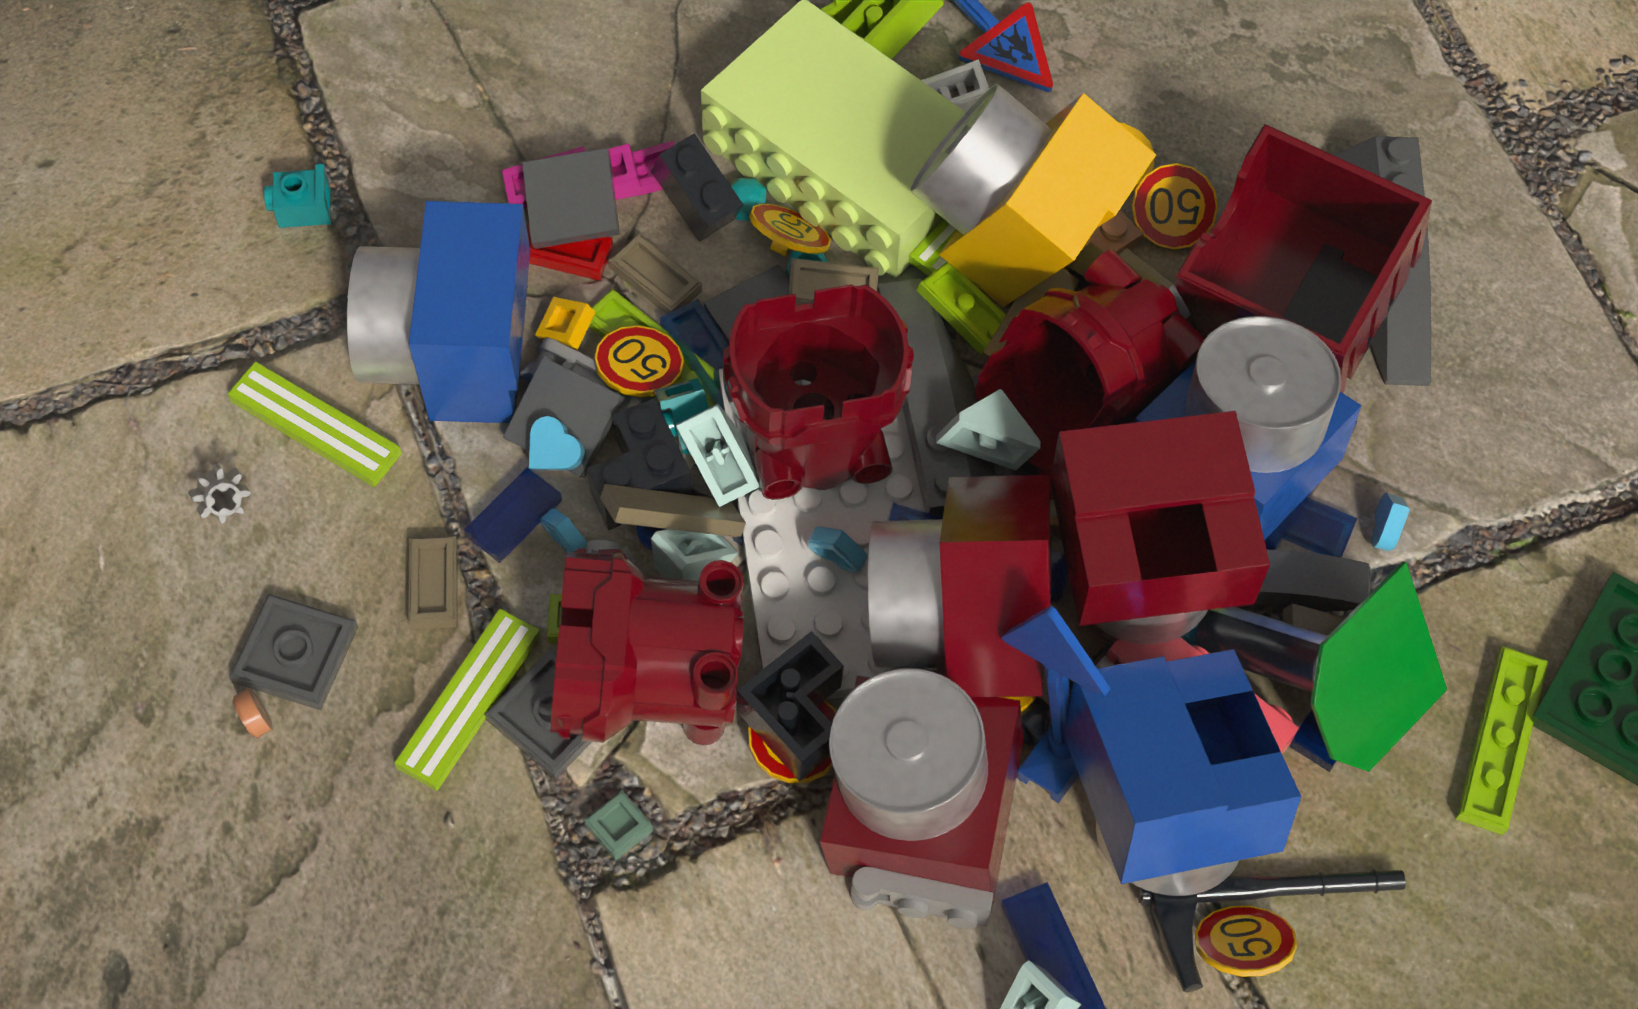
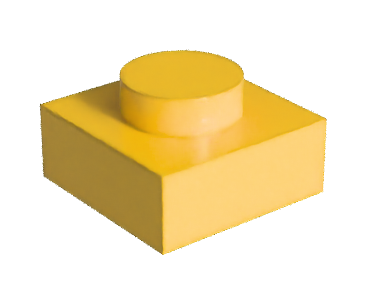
(566, 322)

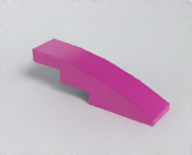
(630, 172)

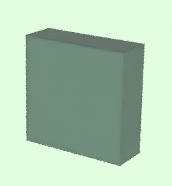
(618, 825)

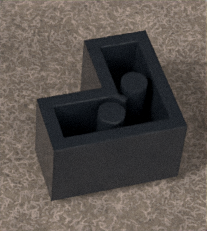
(647, 460)
(784, 701)

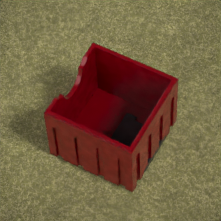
(1306, 246)

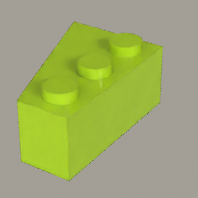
(884, 23)

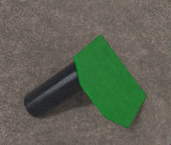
(1364, 677)

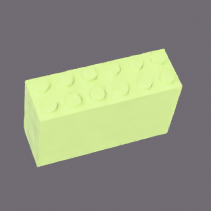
(831, 133)

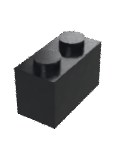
(696, 187)

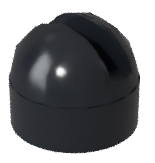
(1034, 724)

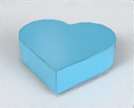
(553, 447)
(1389, 521)
(562, 530)
(838, 548)

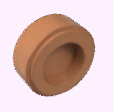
(252, 713)

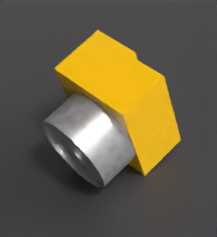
(1027, 188)

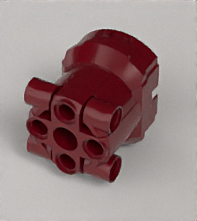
(1090, 354)
(859, 377)
(645, 648)

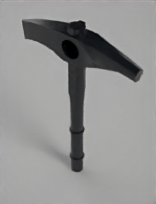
(1175, 914)

